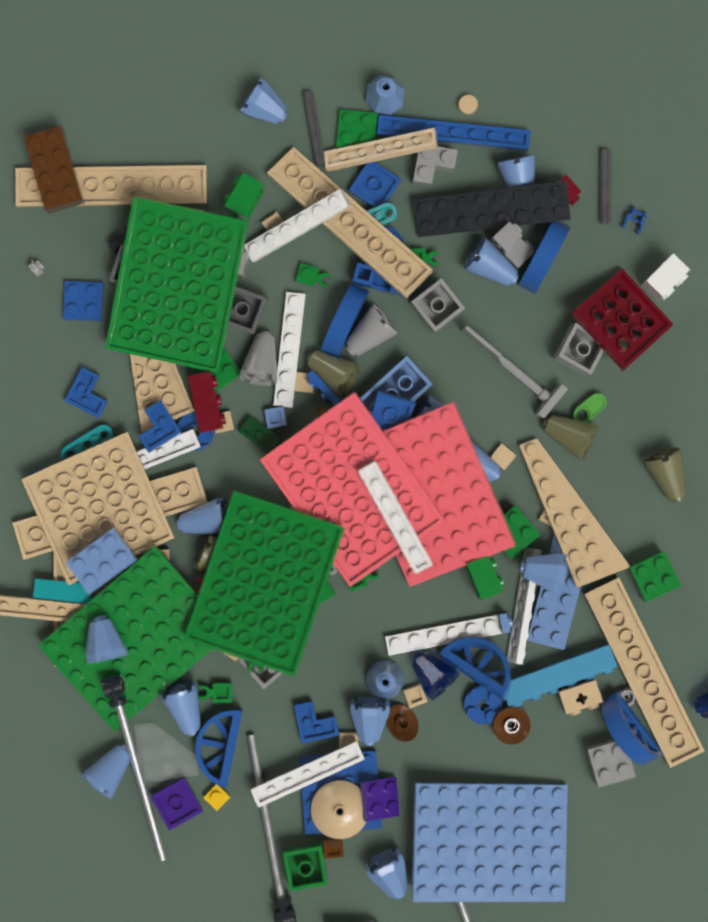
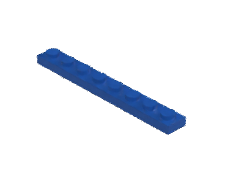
(457, 132)

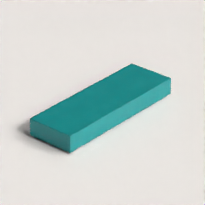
(60, 591)

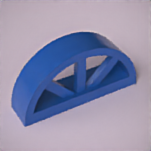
(544, 256)
(344, 320)
(466, 667)
(629, 731)
(227, 755)

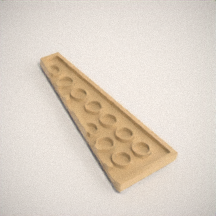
(156, 382)
(577, 532)

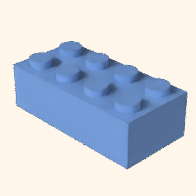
(402, 381)

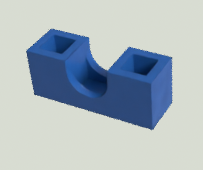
(368, 278)

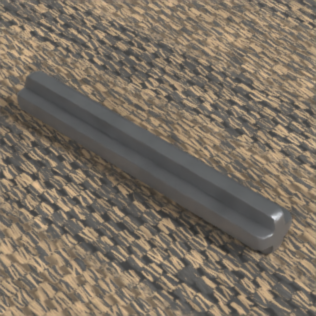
(314, 128)
(605, 193)

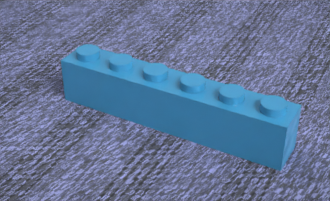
(560, 674)

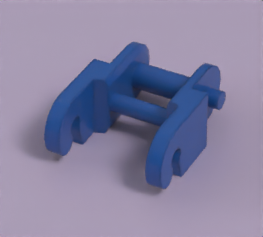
(641, 222)

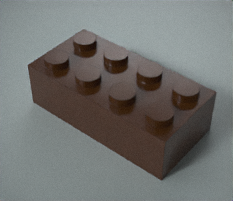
(54, 169)

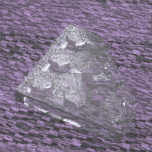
(163, 755)

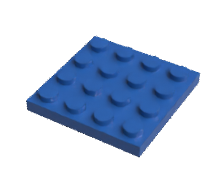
(356, 773)

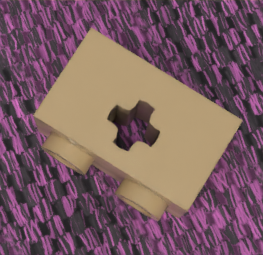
(569, 695)

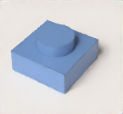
(275, 417)
(505, 622)

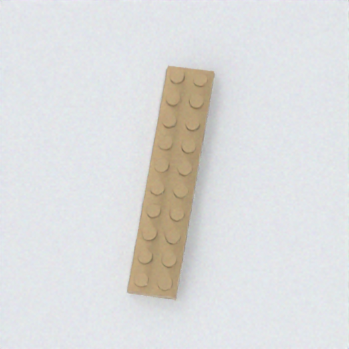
(121, 183)
(352, 226)
(175, 494)
(644, 672)

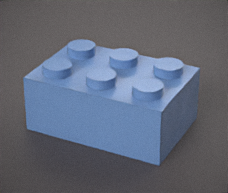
(102, 561)

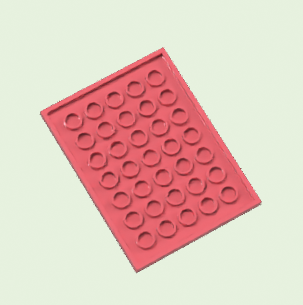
(451, 474)
(322, 480)

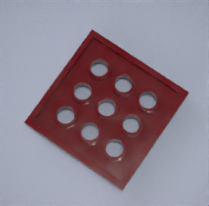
(622, 331)

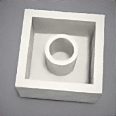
(661, 282)

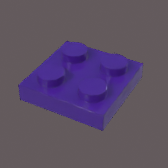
(379, 798)
(176, 803)

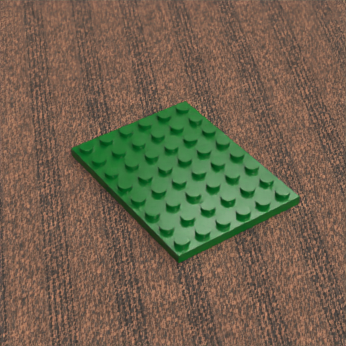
(176, 284)
(264, 583)
(151, 613)

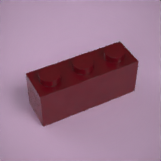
(207, 402)

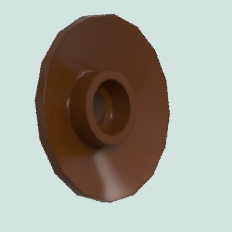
(402, 723)
(518, 731)

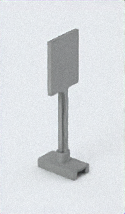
(549, 399)

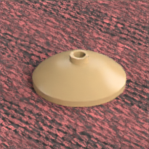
(330, 798)

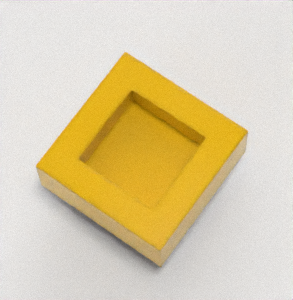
(217, 797)

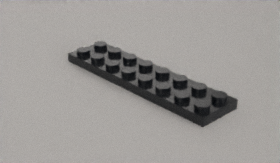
(492, 208)

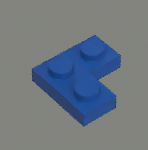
(81, 394)
(163, 430)
(311, 728)

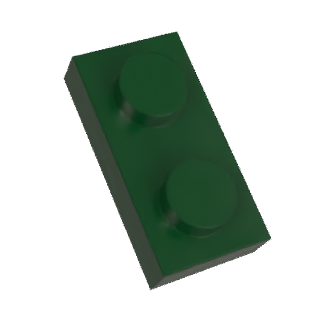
(259, 435)

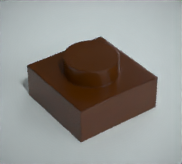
(333, 848)

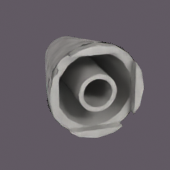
(371, 332)
(260, 361)

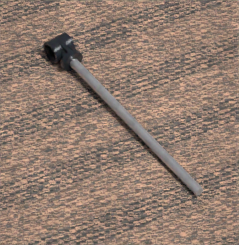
(113, 688)
(284, 912)

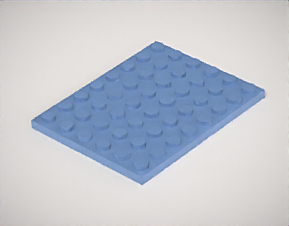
(489, 842)

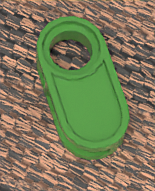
(592, 406)

